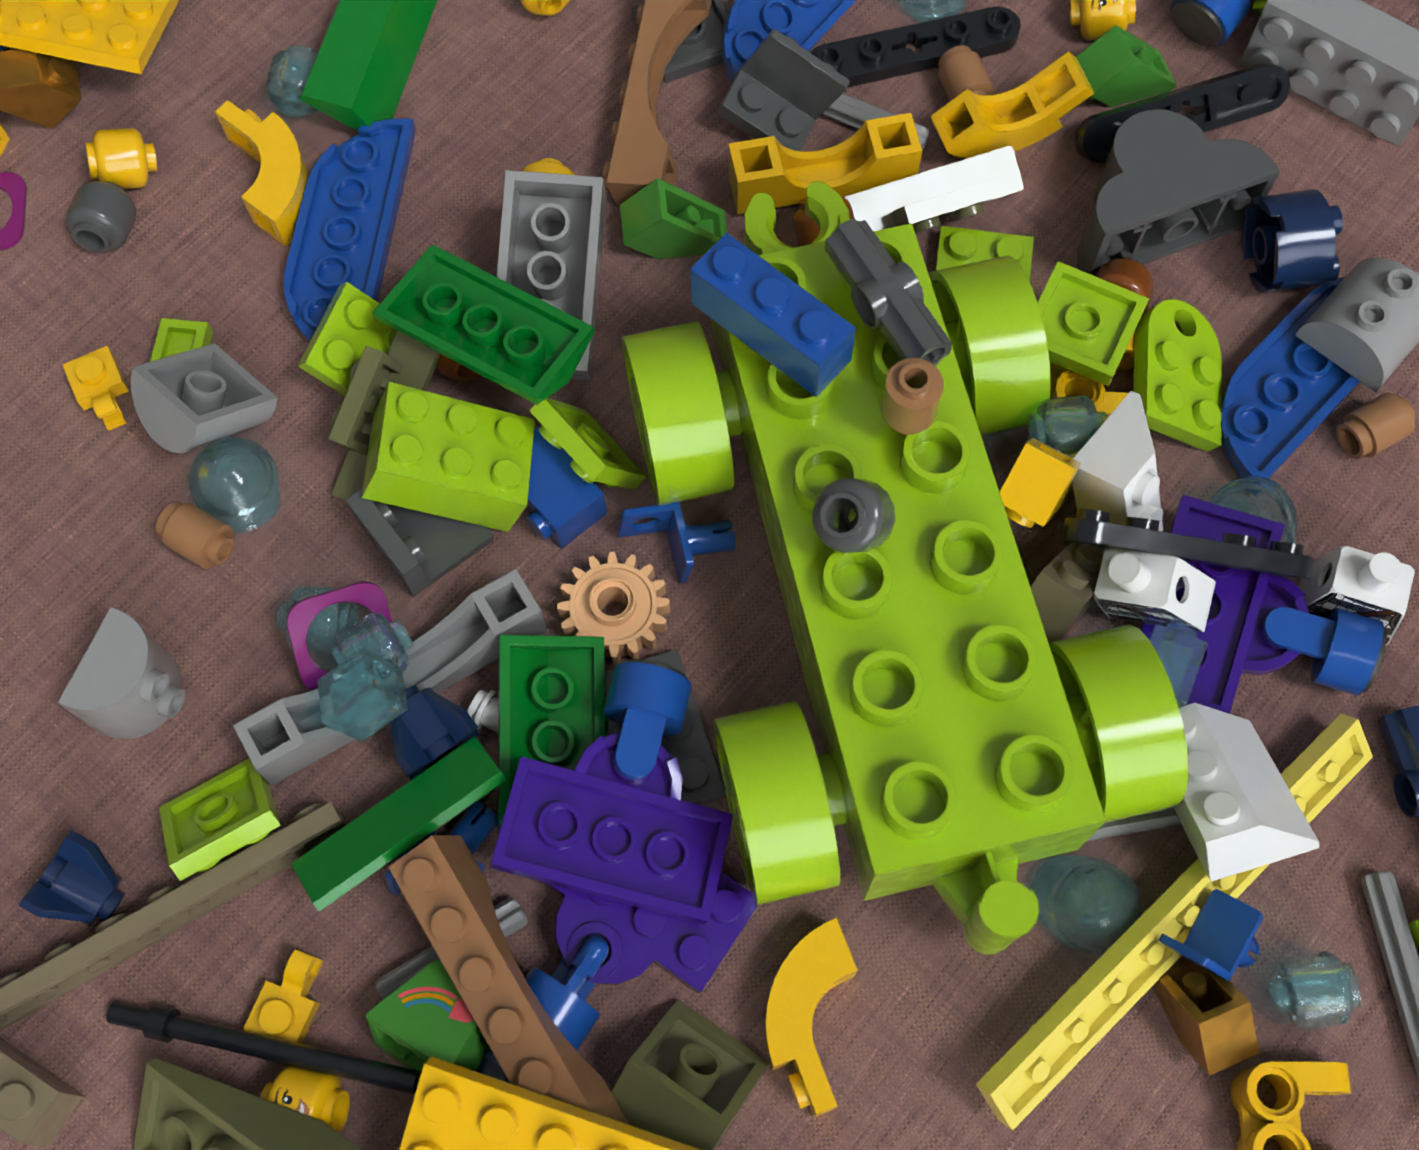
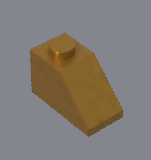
(38, 86)
(1207, 1015)

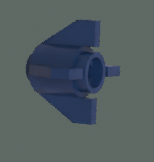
(429, 730)
(75, 884)

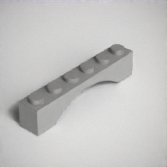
(291, 731)

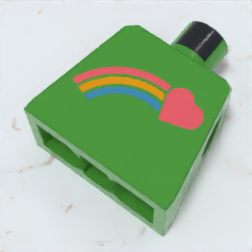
(427, 1020)

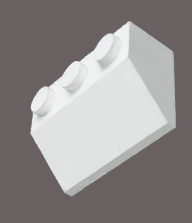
(1120, 468)
(1236, 798)

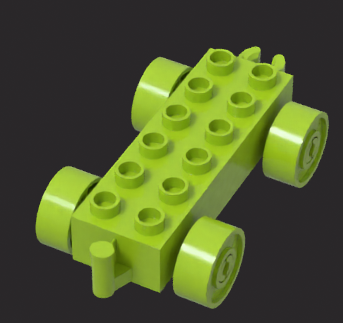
(925, 660)

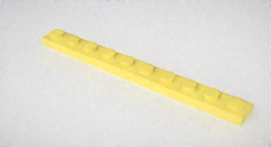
(1138, 958)

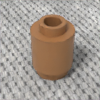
(963, 70)
(911, 395)
(1376, 426)
(195, 534)

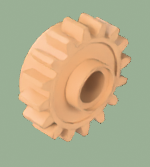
(610, 584)

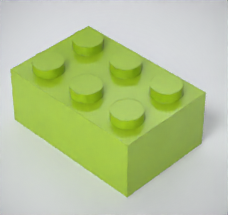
(449, 457)

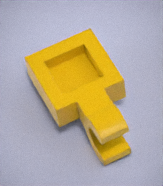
(97, 383)
(285, 1009)

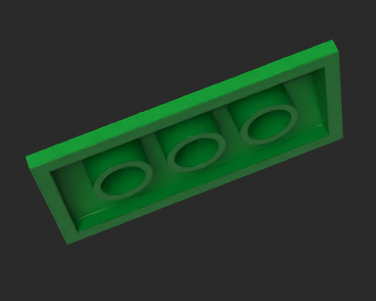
(366, 59)
(486, 325)
(547, 702)
(397, 823)

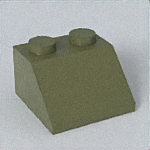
(687, 1080)

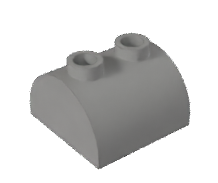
(1368, 321)
(198, 398)
(124, 681)

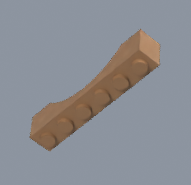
(639, 147)
(461, 923)

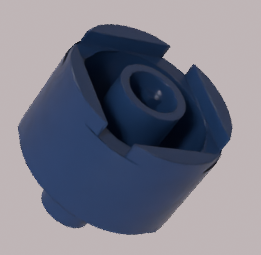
(1291, 240)

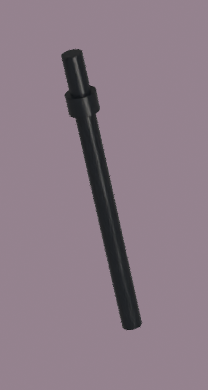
(166, 1024)

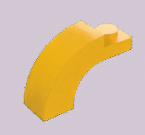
(1015, 118)
(282, 177)
(803, 979)

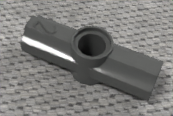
(886, 293)

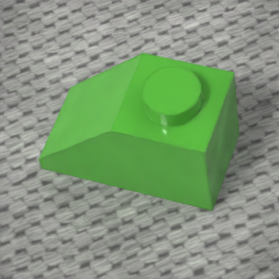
(1124, 68)
(670, 222)

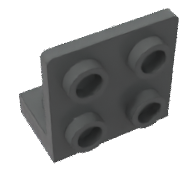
(781, 91)
(417, 543)

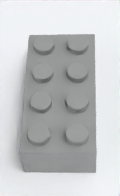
(1344, 60)
(555, 244)

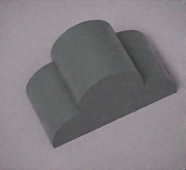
(1170, 190)

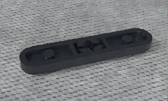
(885, 52)
(1220, 100)
(1142, 535)

